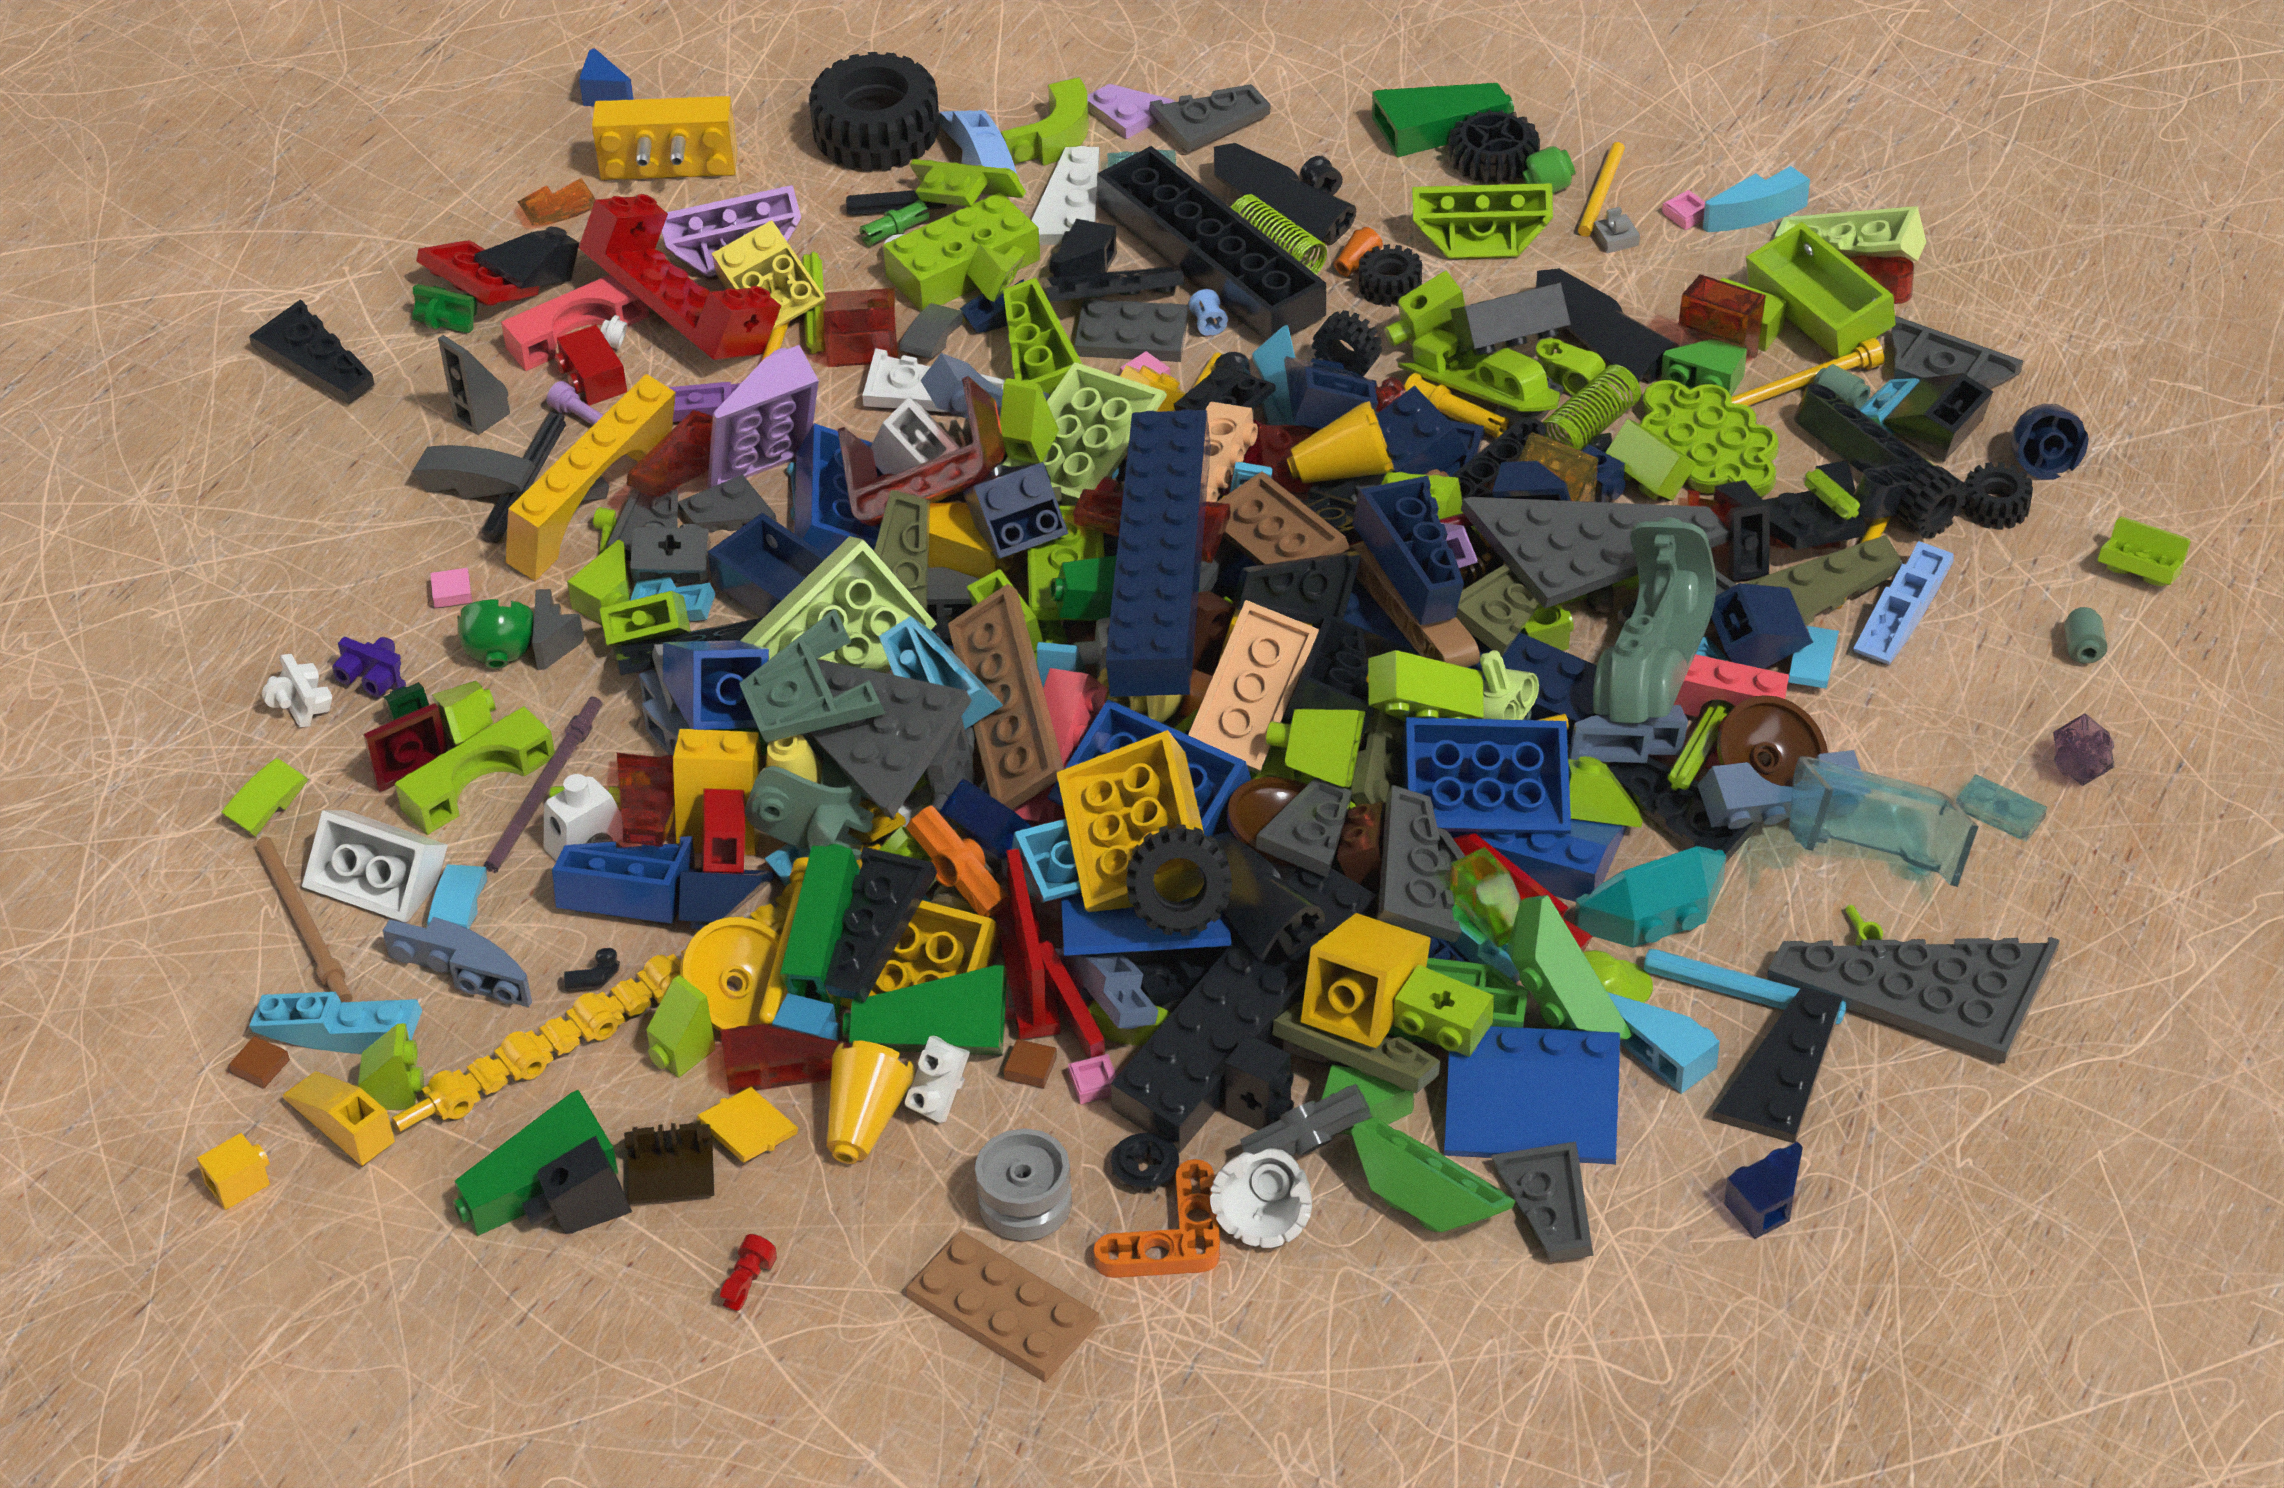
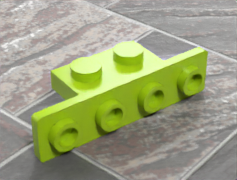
(963, 183)

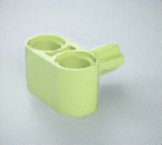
(1506, 692)

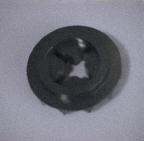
(1133, 1151)

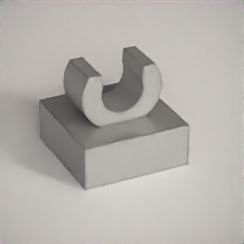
(1616, 231)

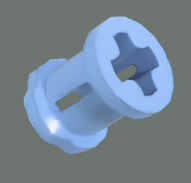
(1207, 313)

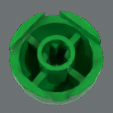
(495, 632)

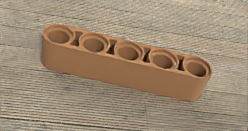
(1440, 641)

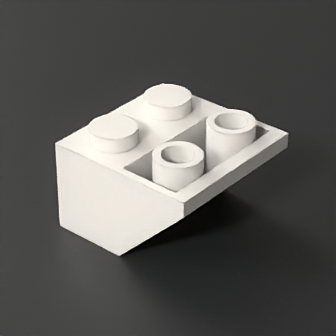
(909, 439)

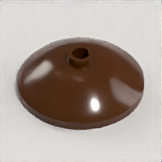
(1772, 731)
(1256, 805)

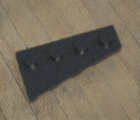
(307, 348)
(1677, 811)

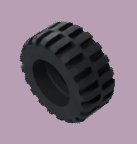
(874, 111)

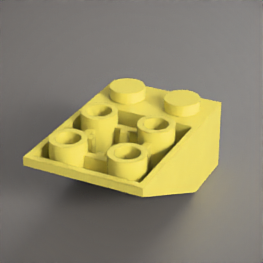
(768, 262)

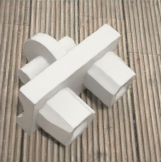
(297, 691)
(937, 1079)

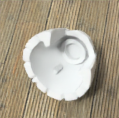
(1262, 1198)

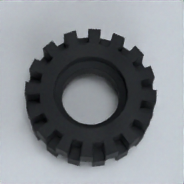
(1389, 262)
(1353, 332)
(1932, 502)
(1994, 509)

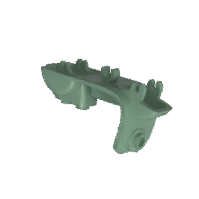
(1669, 620)
(809, 811)

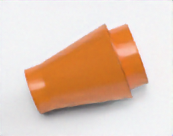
(1357, 245)

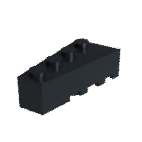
(1335, 672)

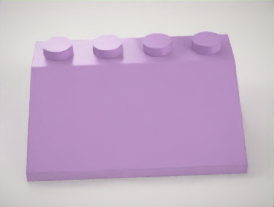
(764, 417)

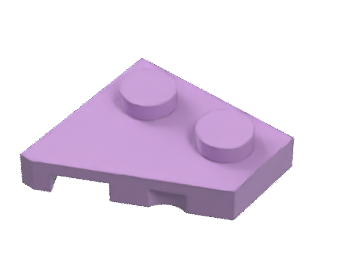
(1123, 108)

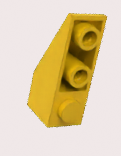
(343, 1115)

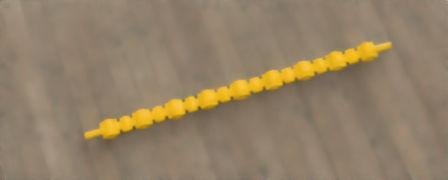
(592, 1017)

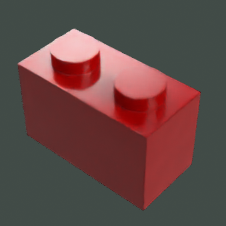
(591, 365)

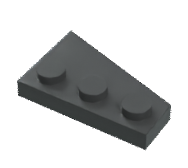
(642, 510)
(1308, 827)
(1550, 1197)

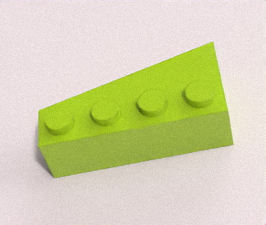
(1036, 337)

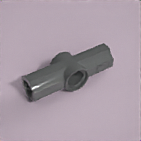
(1311, 1124)

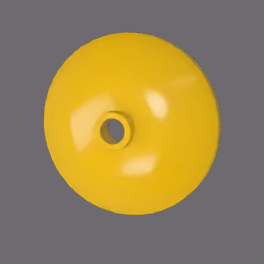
(734, 952)

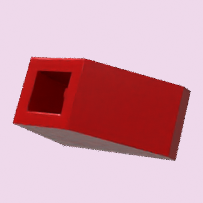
(723, 830)

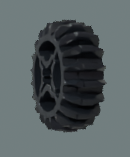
(1492, 146)

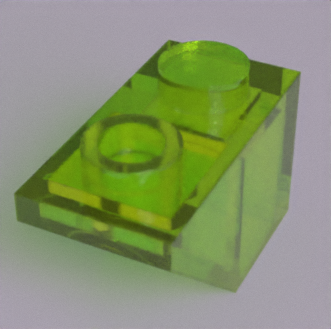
(1485, 894)

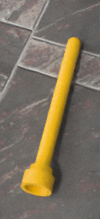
(1867, 355)
(776, 984)

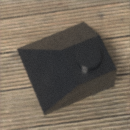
(533, 258)

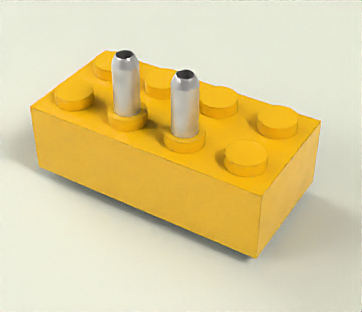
(665, 138)

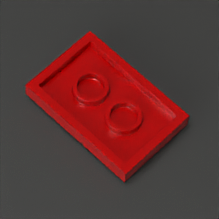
(457, 265)

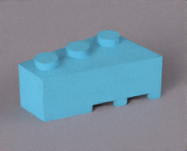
(923, 656)

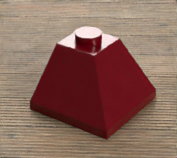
(405, 745)

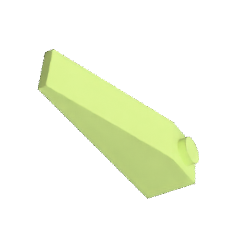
(1867, 232)

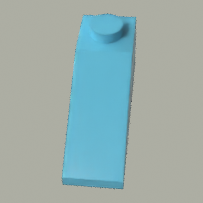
(1668, 1042)

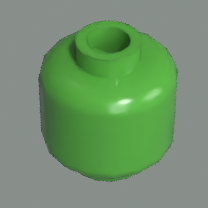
(1550, 166)

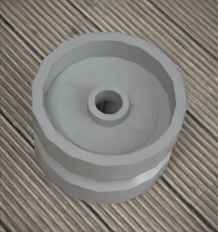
(1023, 1184)

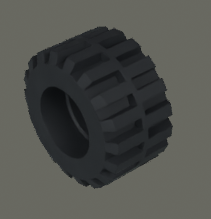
(1187, 914)

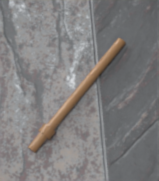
(328, 968)

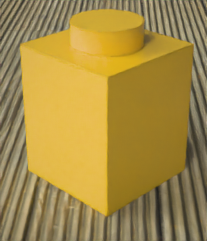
(234, 1170)

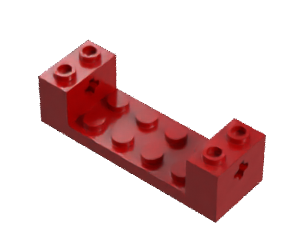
(721, 323)

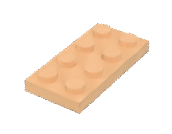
(1253, 683)

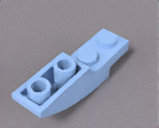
(977, 137)

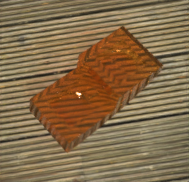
(548, 207)

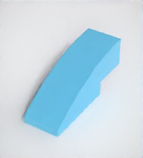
(1757, 201)

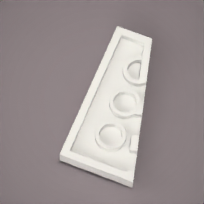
(1069, 194)

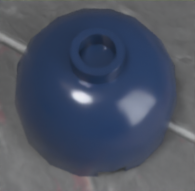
(2048, 441)

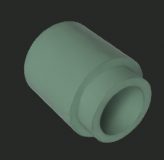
(1844, 384)
(2085, 635)

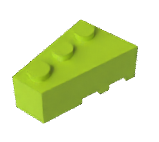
(1424, 687)

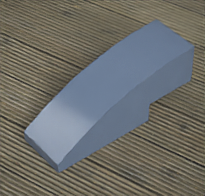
(1629, 742)

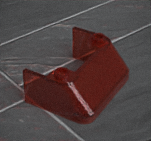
(931, 479)

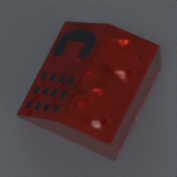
(1722, 313)

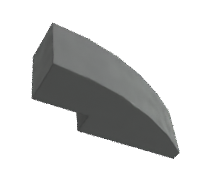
(472, 471)

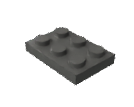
(1131, 329)

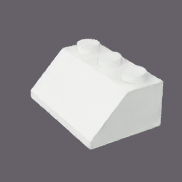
(373, 864)

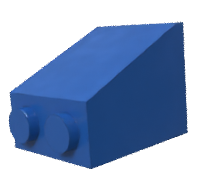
(707, 678)

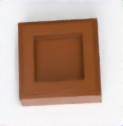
(259, 1062)
(1030, 1063)

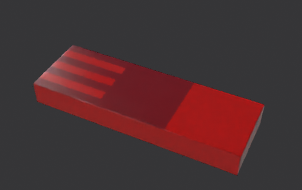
(1071, 1003)

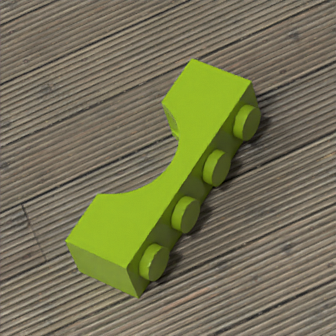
(512, 745)

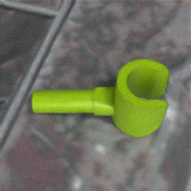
(605, 520)
(1864, 929)

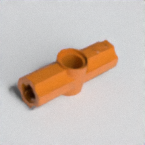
(958, 862)

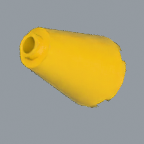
(1343, 449)
(863, 1097)

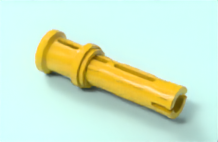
(1458, 408)

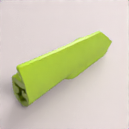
(1500, 378)

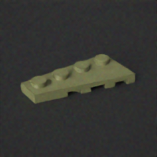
(905, 542)
(1496, 608)

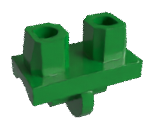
(444, 308)

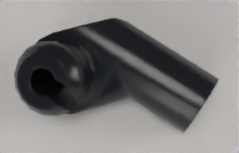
(595, 977)

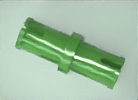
(894, 223)

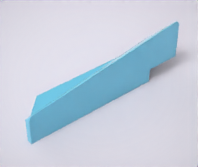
(1271, 367)

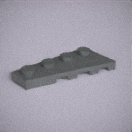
(1411, 869)

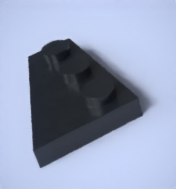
(1301, 587)

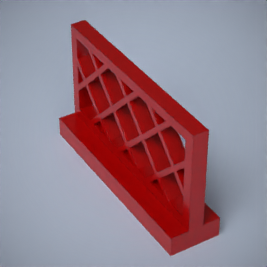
(1020, 940)

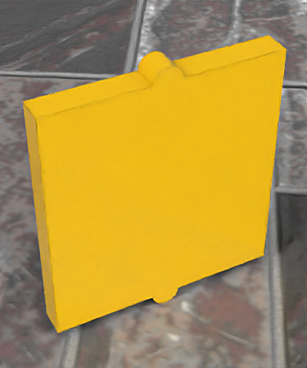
(747, 1124)

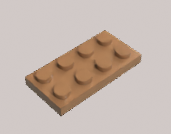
(1275, 525)
(1003, 1305)

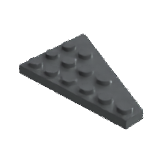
(1573, 545)
(893, 749)
(1955, 993)

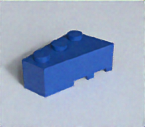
(622, 880)

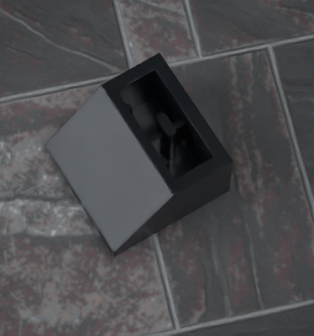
(1228, 388)
(1940, 413)

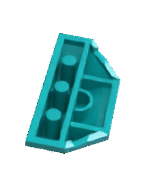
(1654, 898)

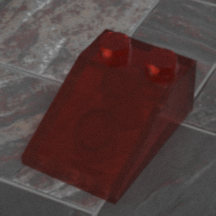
(858, 324)

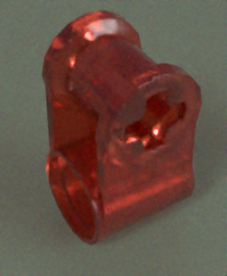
(1892, 273)

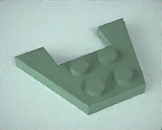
(792, 694)

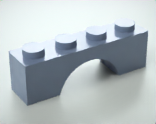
(946, 388)
(1740, 796)

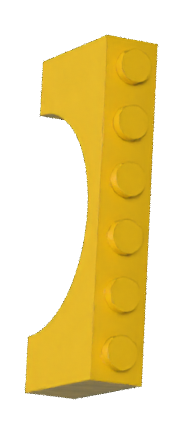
(544, 511)

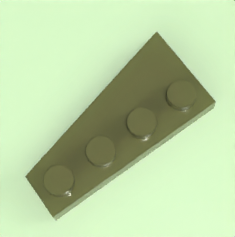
(1833, 577)
(1381, 761)
(1392, 1060)

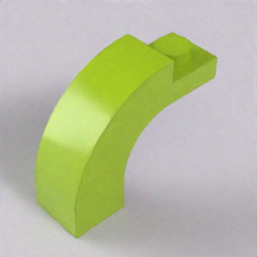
(1063, 128)

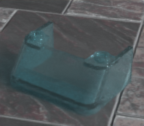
(1880, 815)

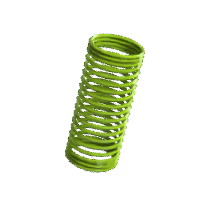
(1302, 245)
(1584, 418)

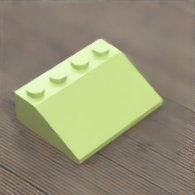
(1094, 427)
(861, 592)

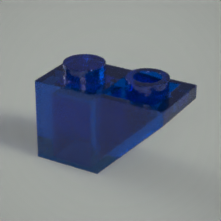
(983, 818)
(1765, 1191)

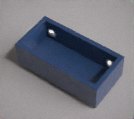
(762, 564)

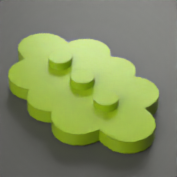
(1714, 434)

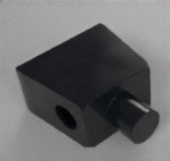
(578, 1190)

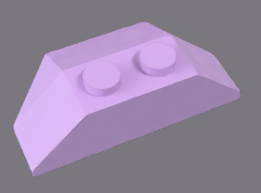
(706, 228)

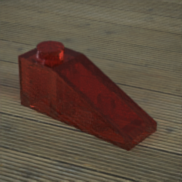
(774, 1057)

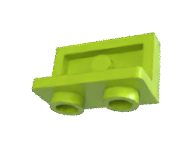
(2145, 552)

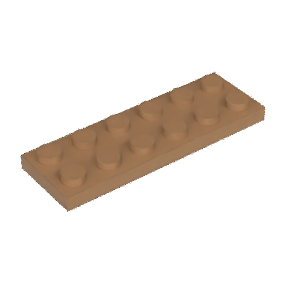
(1019, 737)

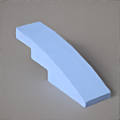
(1904, 603)

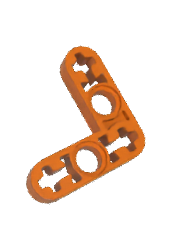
(1179, 1242)

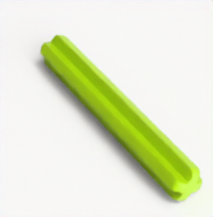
(814, 317)
(1698, 745)

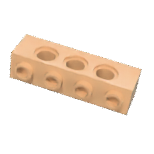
(1230, 437)

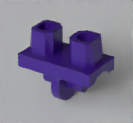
(373, 662)

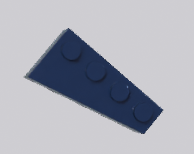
(1411, 546)

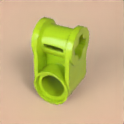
(1570, 365)

